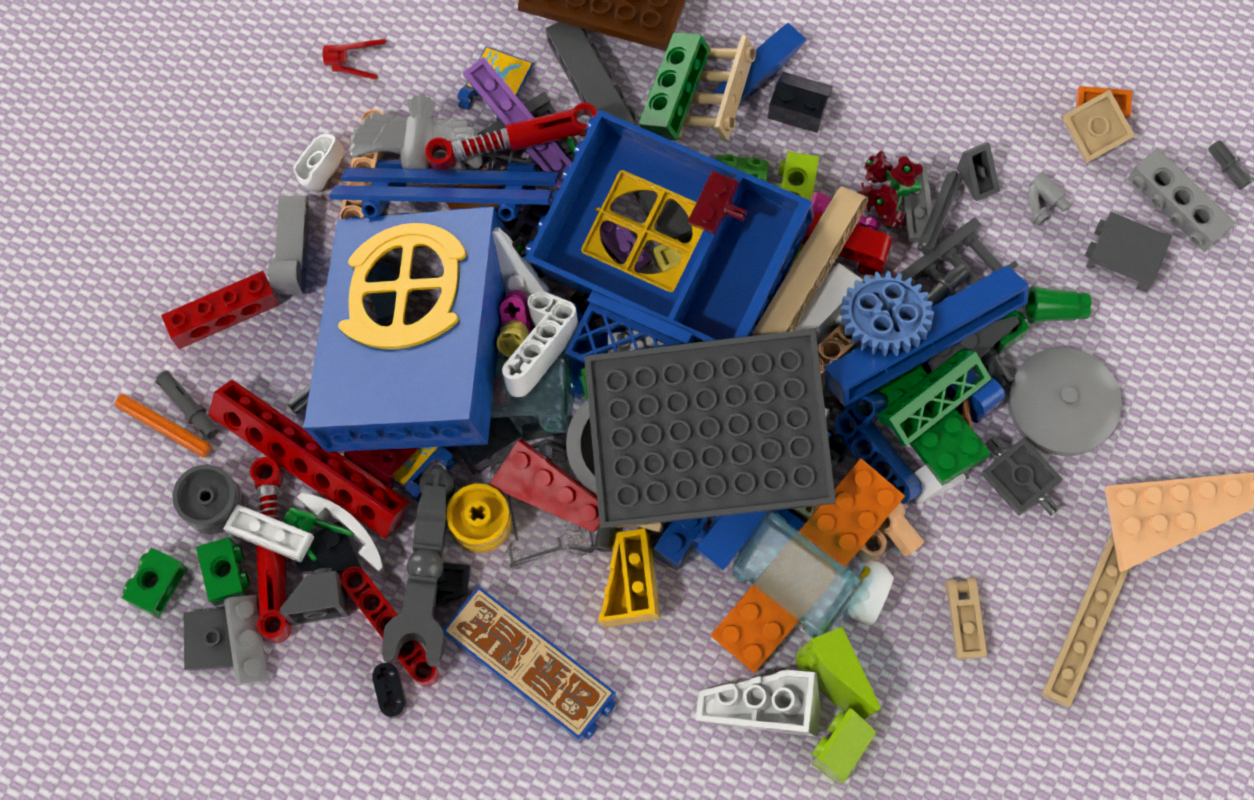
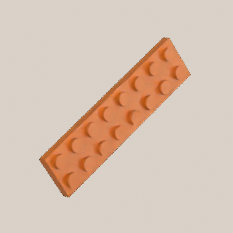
(841, 529)

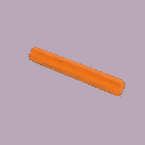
(163, 425)

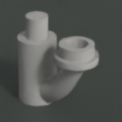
(1050, 192)

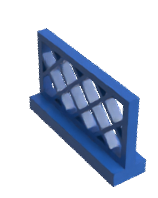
(623, 316)

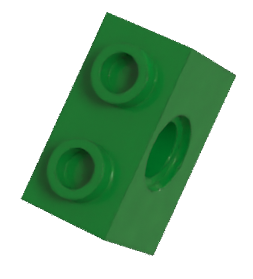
(212, 558)
(154, 599)

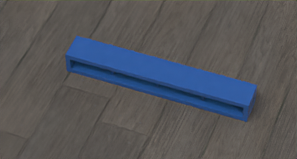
(952, 322)

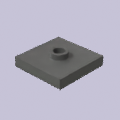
(206, 640)

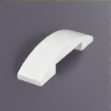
(324, 508)

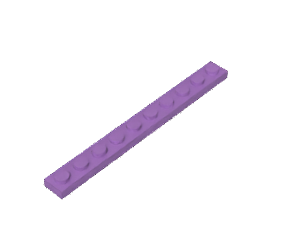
(548, 155)

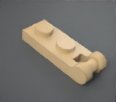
(966, 619)

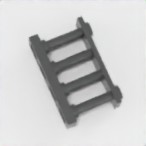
(948, 252)

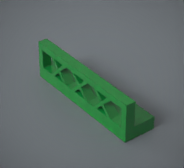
(929, 387)

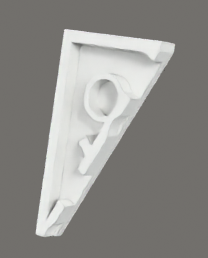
(515, 271)

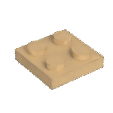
(1097, 126)

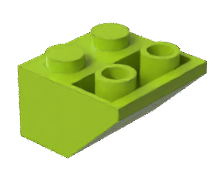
(844, 746)

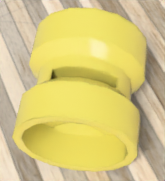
(507, 343)

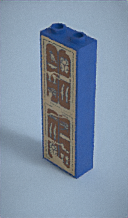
(530, 665)

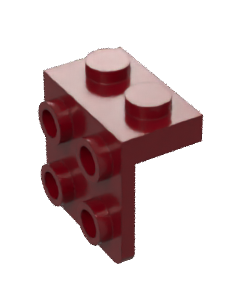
(381, 463)

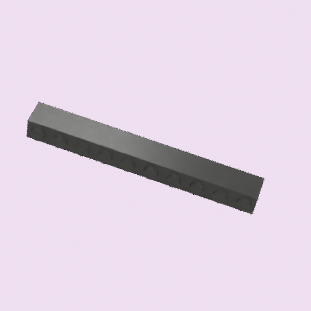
(594, 86)

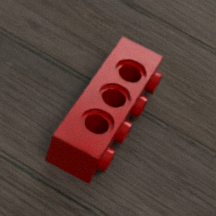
(220, 310)

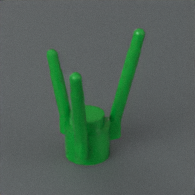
(305, 521)

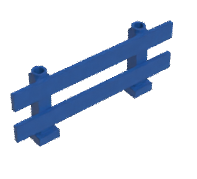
(391, 180)

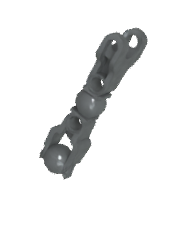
(424, 570)

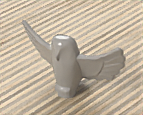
(410, 134)

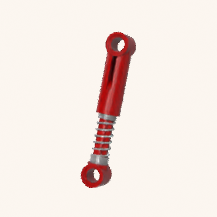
(514, 136)
(270, 565)

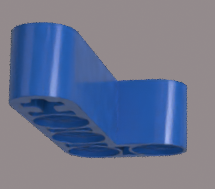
(982, 401)
(881, 450)

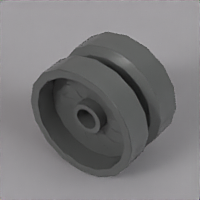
(206, 498)

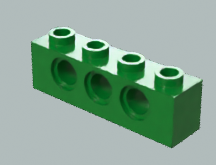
(675, 85)

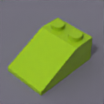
(838, 672)

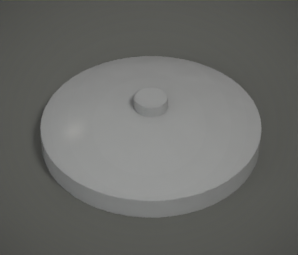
(1064, 401)

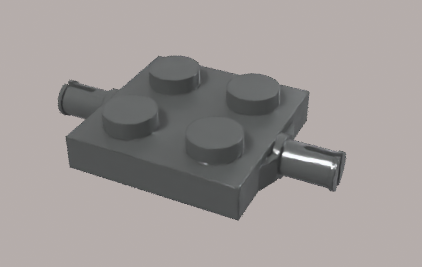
(1021, 476)

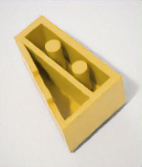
(632, 584)

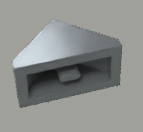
(979, 171)

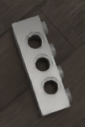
(1180, 186)

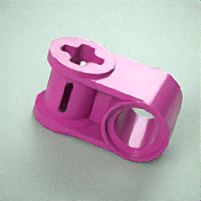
(509, 313)

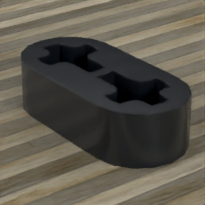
(382, 691)

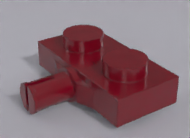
(716, 204)

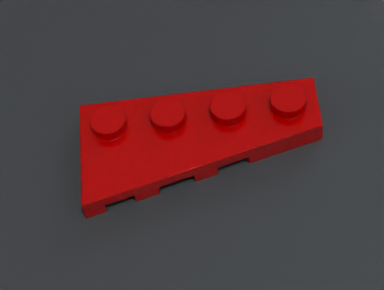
(543, 484)

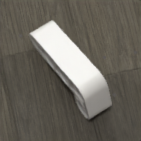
(554, 327)

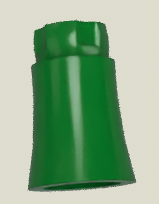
(1056, 305)

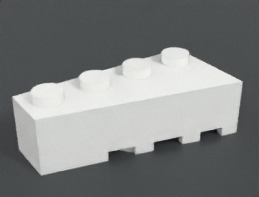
(825, 306)

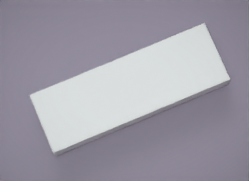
(268, 533)

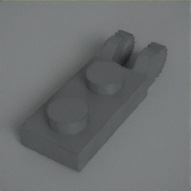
(528, 222)

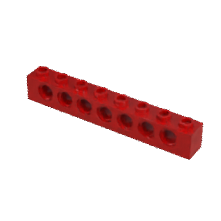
(303, 457)

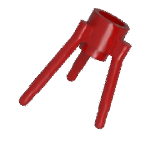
(337, 54)

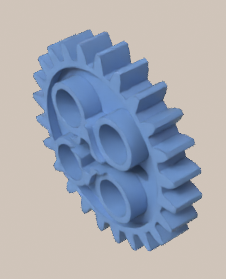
(907, 304)

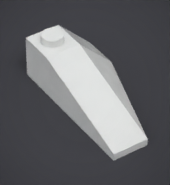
(772, 703)

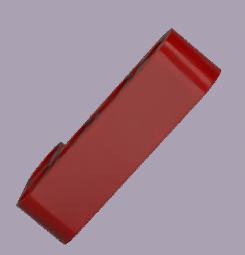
(863, 245)

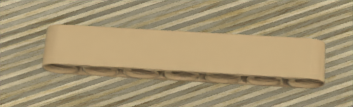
(813, 263)

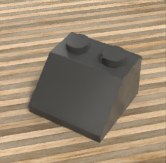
(316, 599)

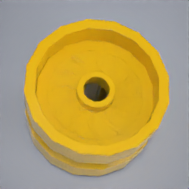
(468, 529)

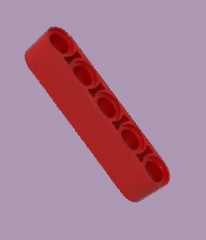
(382, 615)

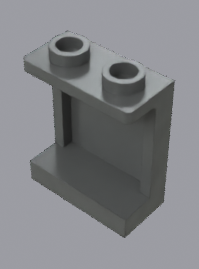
(1128, 249)

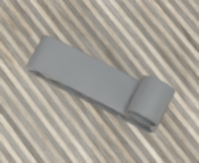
(289, 268)

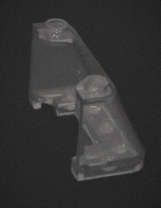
(539, 534)

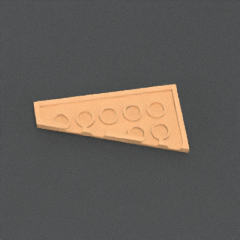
(1165, 513)

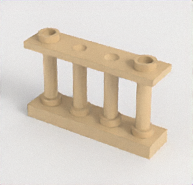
(730, 100)

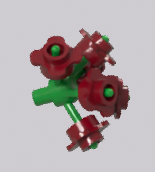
(889, 197)

